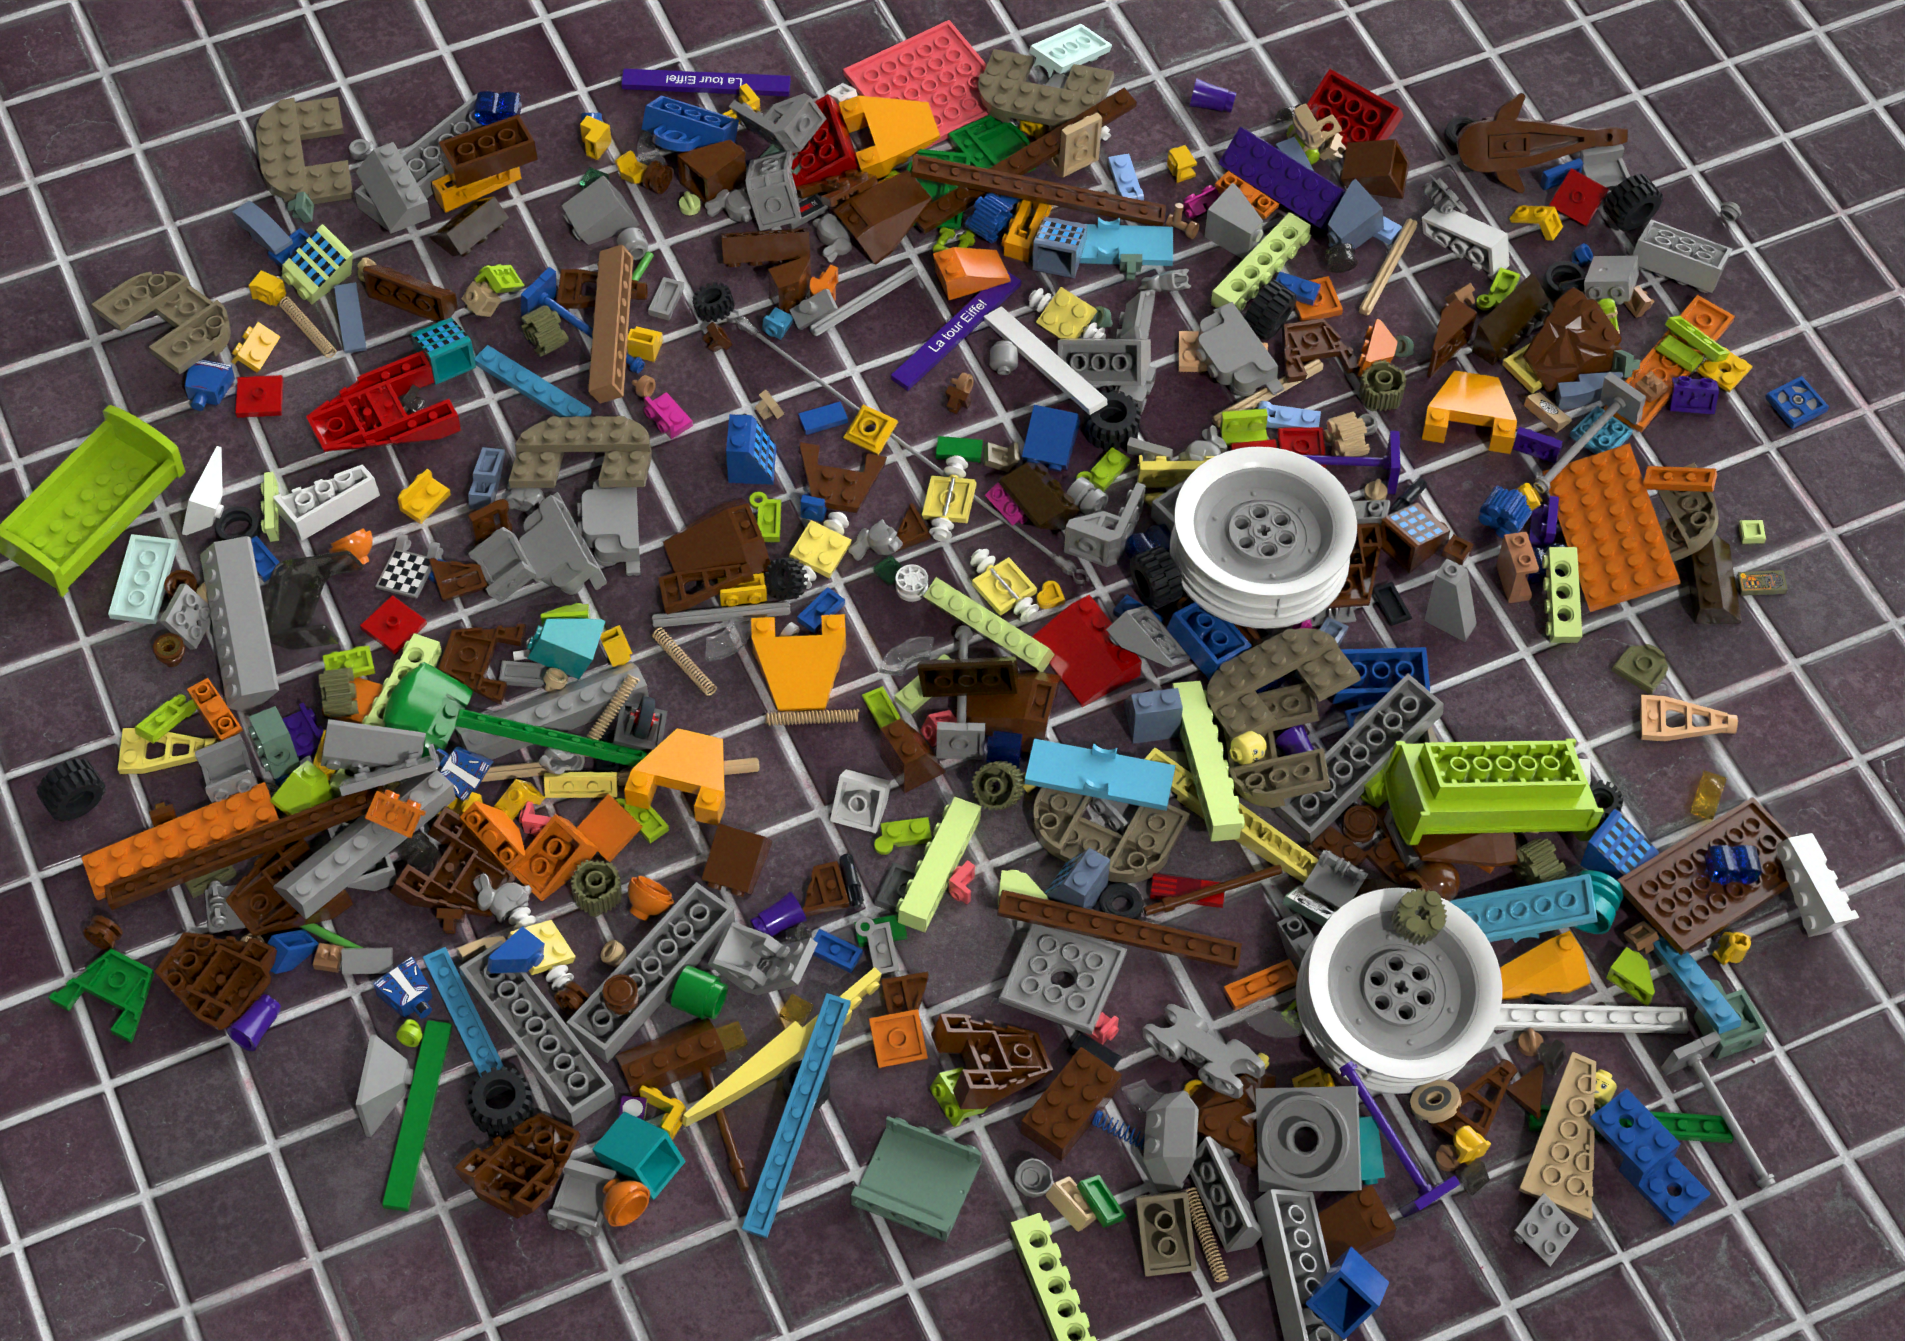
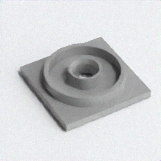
(1049, 951)
(1334, 1118)

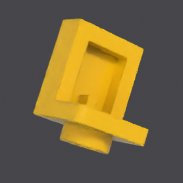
(630, 168)

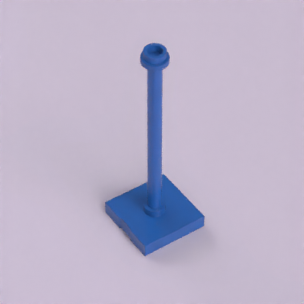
(543, 292)

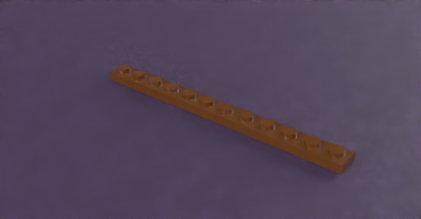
(1022, 161)
(1038, 190)
(239, 848)

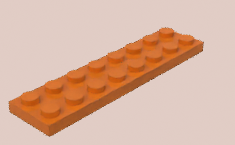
(1704, 316)
(180, 837)

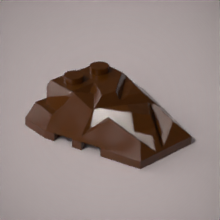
(1572, 341)
(217, 976)
(1232, 1120)
(522, 1168)

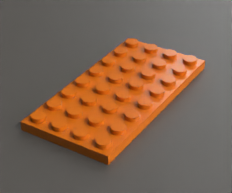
(1614, 528)

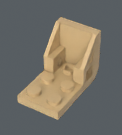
(1078, 146)

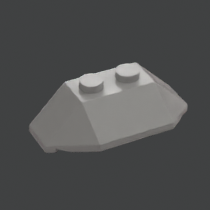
(1137, 316)
(1171, 1140)

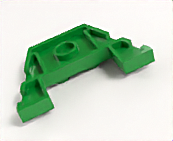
(115, 981)

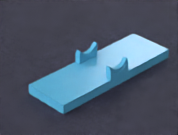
(1110, 239)
(1100, 774)
(1532, 908)

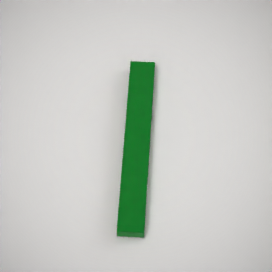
(549, 738)
(417, 1116)
(1682, 1126)

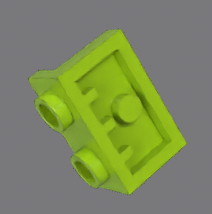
(500, 278)
(1243, 426)
(356, 658)
(942, 1090)

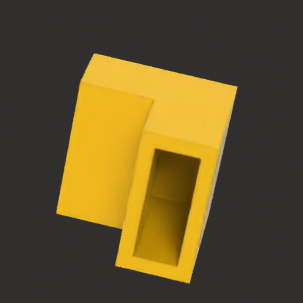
(595, 136)
(644, 343)

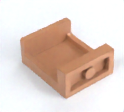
(1513, 564)

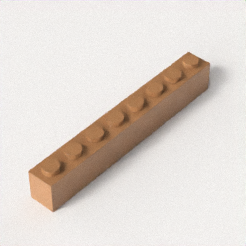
(611, 324)

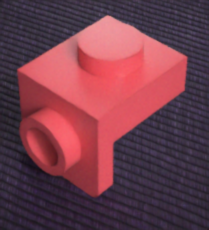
(532, 823)
(959, 880)

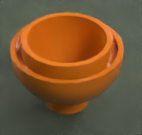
(357, 543)
(648, 897)
(624, 1201)

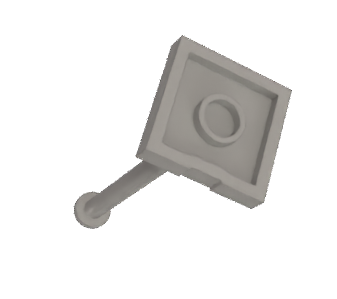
(1619, 398)
(961, 739)
(1692, 1055)

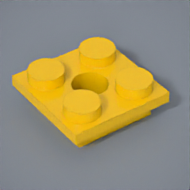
(1736, 368)
(874, 440)

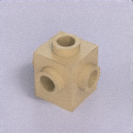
(481, 299)

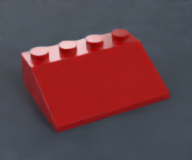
(1357, 110)
(834, 144)
(1085, 654)

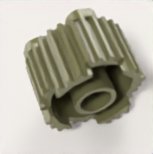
(543, 330)
(1382, 386)
(338, 692)
(1011, 785)
(1538, 862)
(596, 887)
(1430, 910)

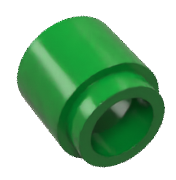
(699, 993)

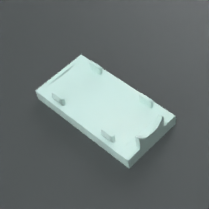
(1069, 48)
(142, 579)

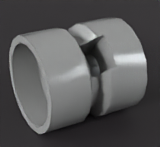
(1086, 497)

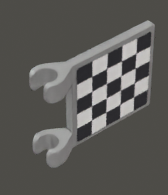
(407, 571)

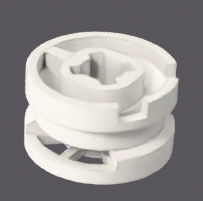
(911, 583)

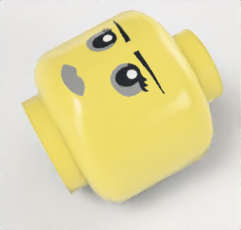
(1248, 748)
(1604, 1088)

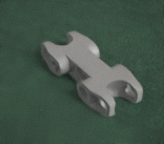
(1191, 1041)

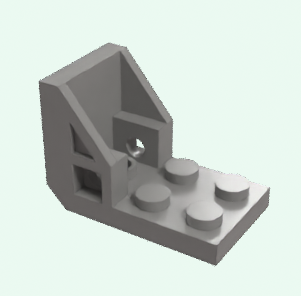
(796, 125)
(773, 190)
(1092, 541)
(759, 961)

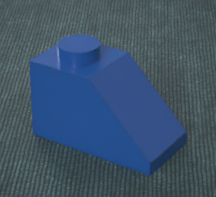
(291, 949)
(517, 953)

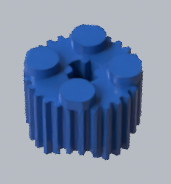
(989, 217)
(1505, 511)

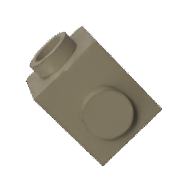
(1001, 457)

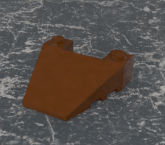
(1362, 568)
(453, 876)
(263, 908)
(995, 1058)

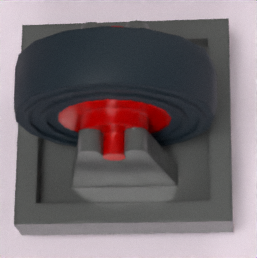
(640, 725)

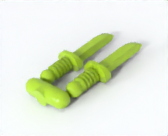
(946, 233)

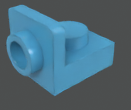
(777, 323)

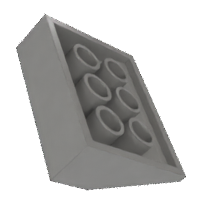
(1681, 256)

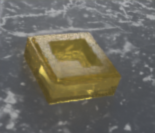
(796, 1010)
(732, 1036)

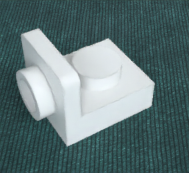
(842, 92)

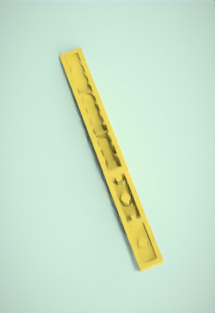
(1257, 833)
(774, 1057)

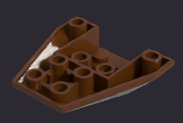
(883, 213)
(719, 539)
(1020, 712)
(1468, 848)

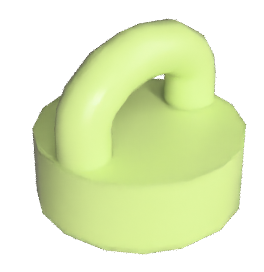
(689, 204)

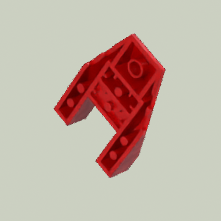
(372, 415)

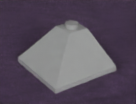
(1146, 636)
(381, 1084)

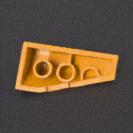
(1548, 968)

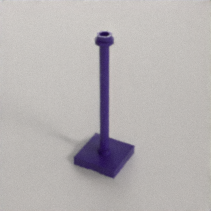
(1390, 461)
(1426, 1192)

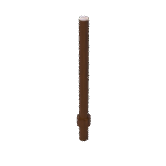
(1168, 904)
(736, 1164)

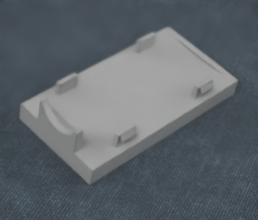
(413, 767)

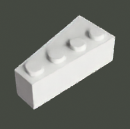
(1468, 239)
(326, 501)
(1814, 886)

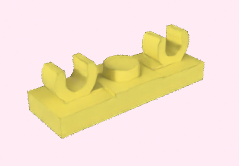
(580, 785)

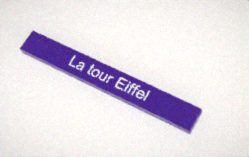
(704, 82)
(953, 333)

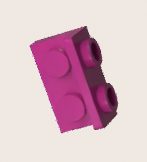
(667, 415)

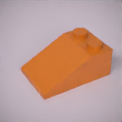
(969, 270)
(553, 857)

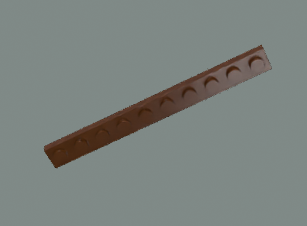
(1119, 929)

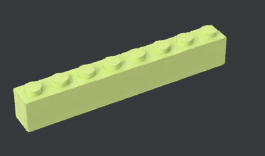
(1207, 764)

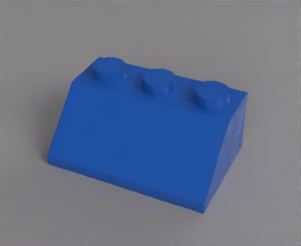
(1206, 638)

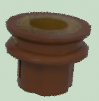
(167, 655)

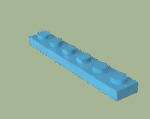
(530, 384)
(1697, 986)
(462, 1011)

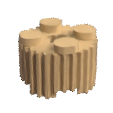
(1346, 435)

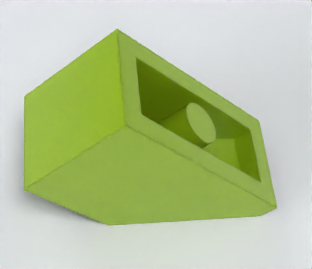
(1632, 975)

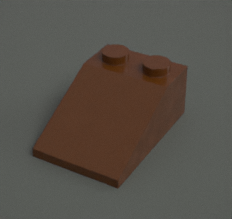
(1452, 333)
(1357, 1223)

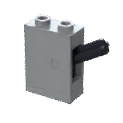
(1607, 278)

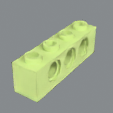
(1566, 560)

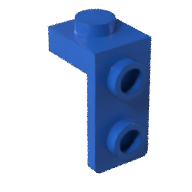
(813, 508)

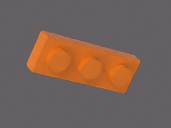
(1680, 478)
(1261, 984)

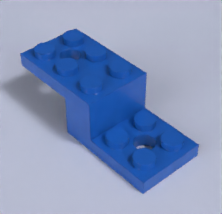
(1649, 1157)

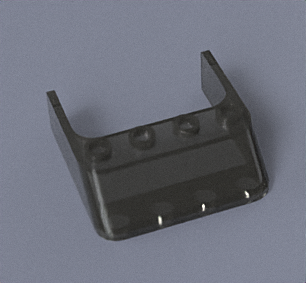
(294, 597)

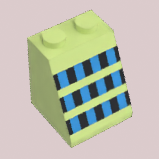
(318, 265)

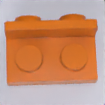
(394, 813)

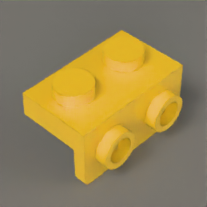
(256, 347)
(743, 593)

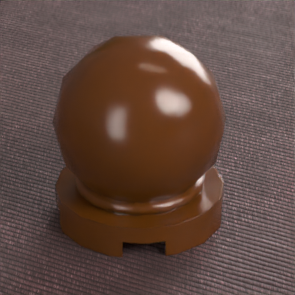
(1434, 877)

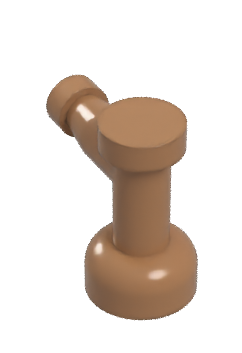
(1175, 220)

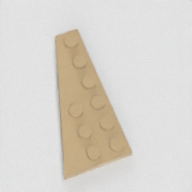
(1565, 1148)

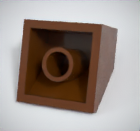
(790, 283)

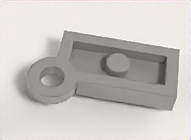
(880, 945)

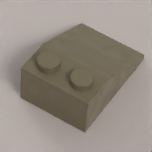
(1165, 1233)

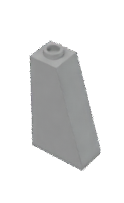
(1452, 602)

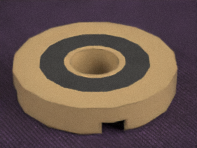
(1438, 1112)

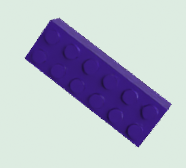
(1282, 178)

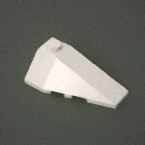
(206, 498)

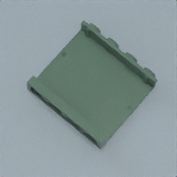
(918, 1179)

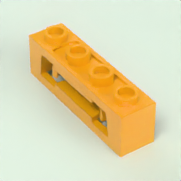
(455, 197)
(1016, 242)

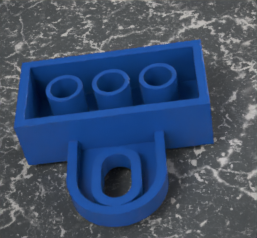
(686, 126)
(1381, 671)

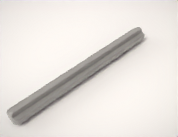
(864, 300)
(721, 614)

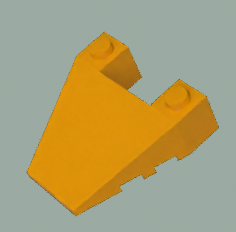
(896, 128)
(1474, 401)
(799, 668)
(683, 763)

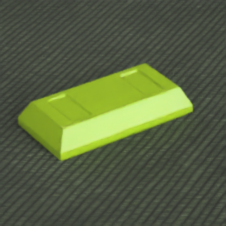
(1679, 353)
(881, 706)

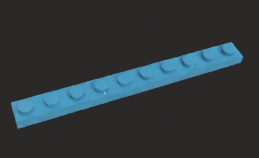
(796, 1116)

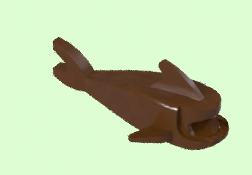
(1511, 143)

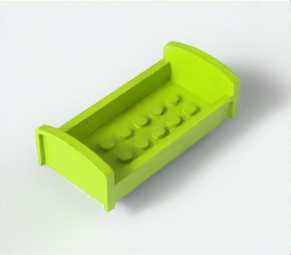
(90, 499)
(1489, 788)

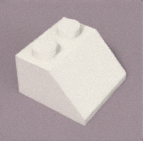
(860, 800)

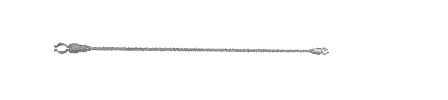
(1066, 566)

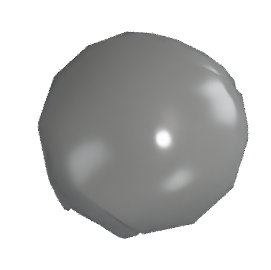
(1033, 1178)

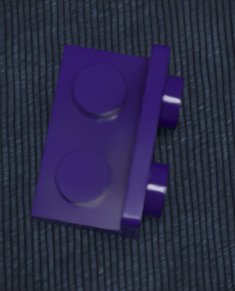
(1694, 395)
(1537, 445)
(1544, 524)
(304, 731)

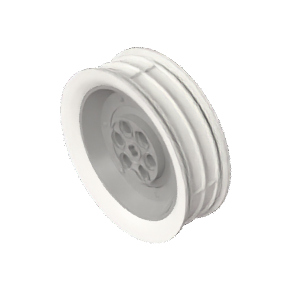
(1275, 502)
(1395, 1053)

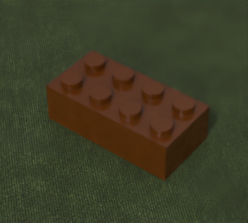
(488, 151)
(1071, 1103)

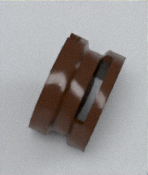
(658, 177)
(179, 577)
(1359, 824)
(102, 932)
(620, 994)
(571, 997)

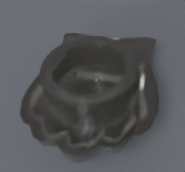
(1286, 114)

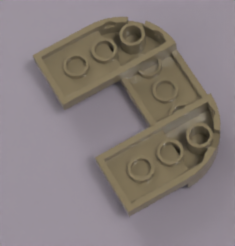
(1009, 96)
(281, 151)
(199, 323)
(544, 444)
(1691, 521)
(1306, 650)
(1276, 778)
(1132, 856)

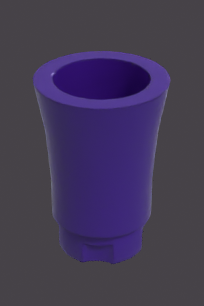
(1212, 97)
(1294, 741)
(779, 916)
(254, 1023)

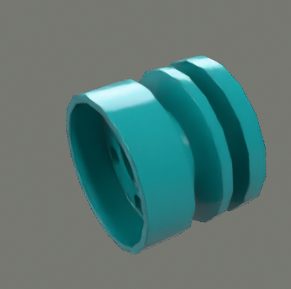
(1607, 901)

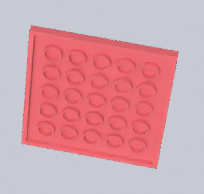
(927, 68)

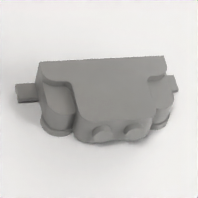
(1236, 353)
(611, 525)
(559, 549)

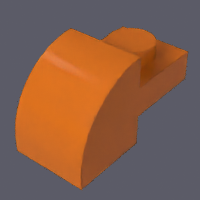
(826, 280)

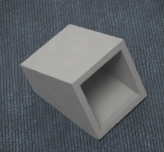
(598, 212)
(1234, 223)

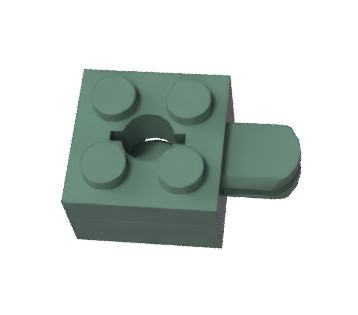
(273, 742)
(1746, 1036)

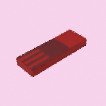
(1174, 886)

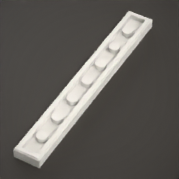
(1046, 360)
(1593, 1018)

